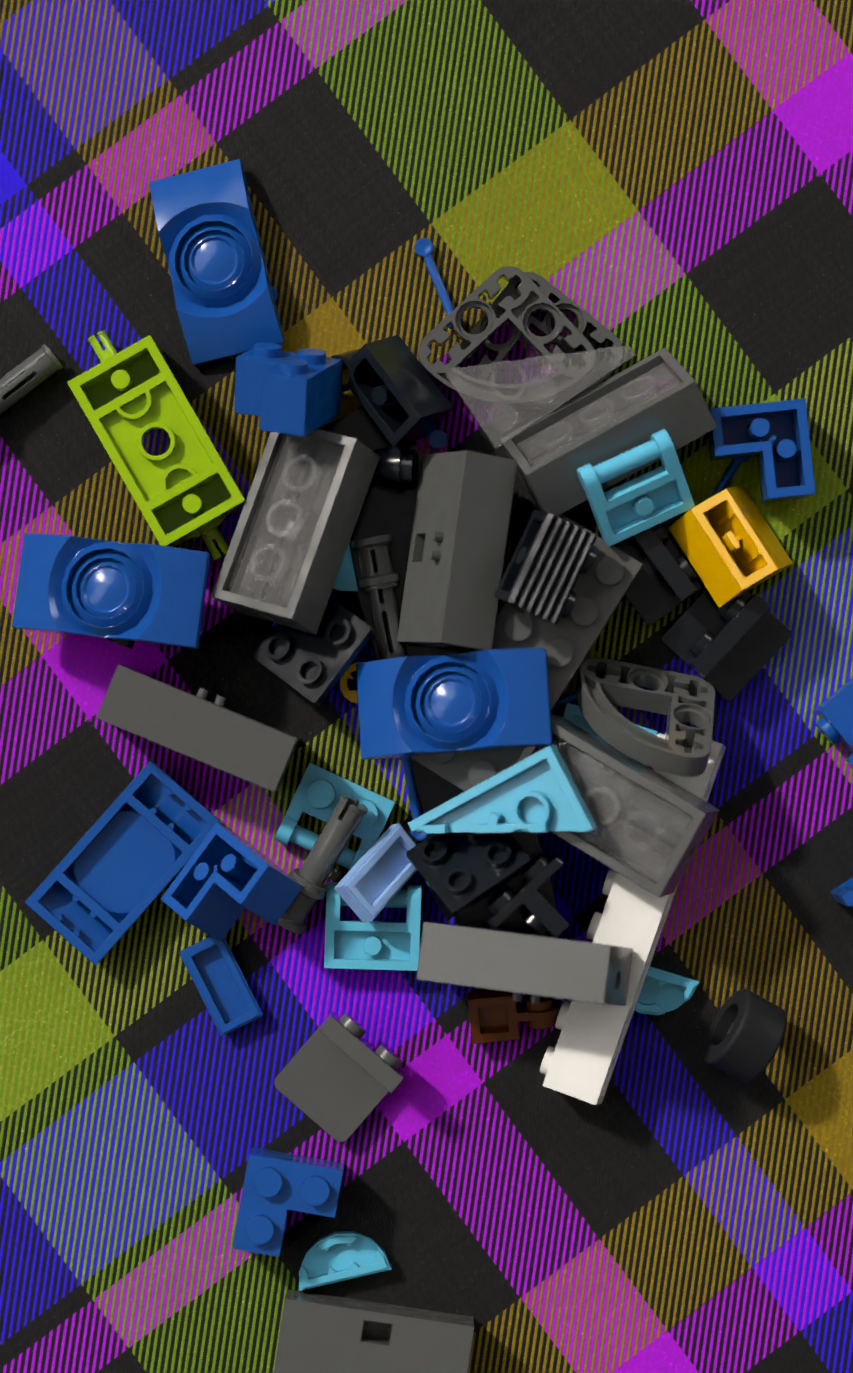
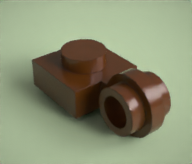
(496, 1016)

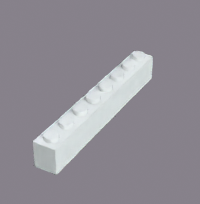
(631, 919)

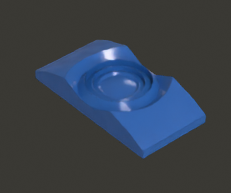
(215, 262)
(111, 590)
(454, 703)
(122, 863)

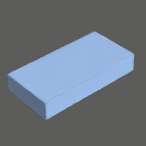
(378, 874)

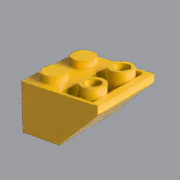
(729, 544)

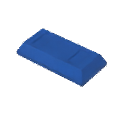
(221, 984)

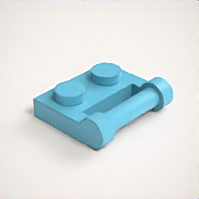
(642, 500)
(318, 797)
(374, 943)

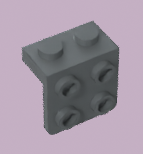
(339, 1076)

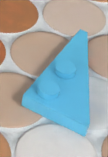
(523, 798)

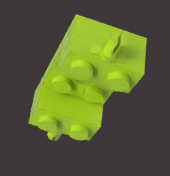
(188, 486)

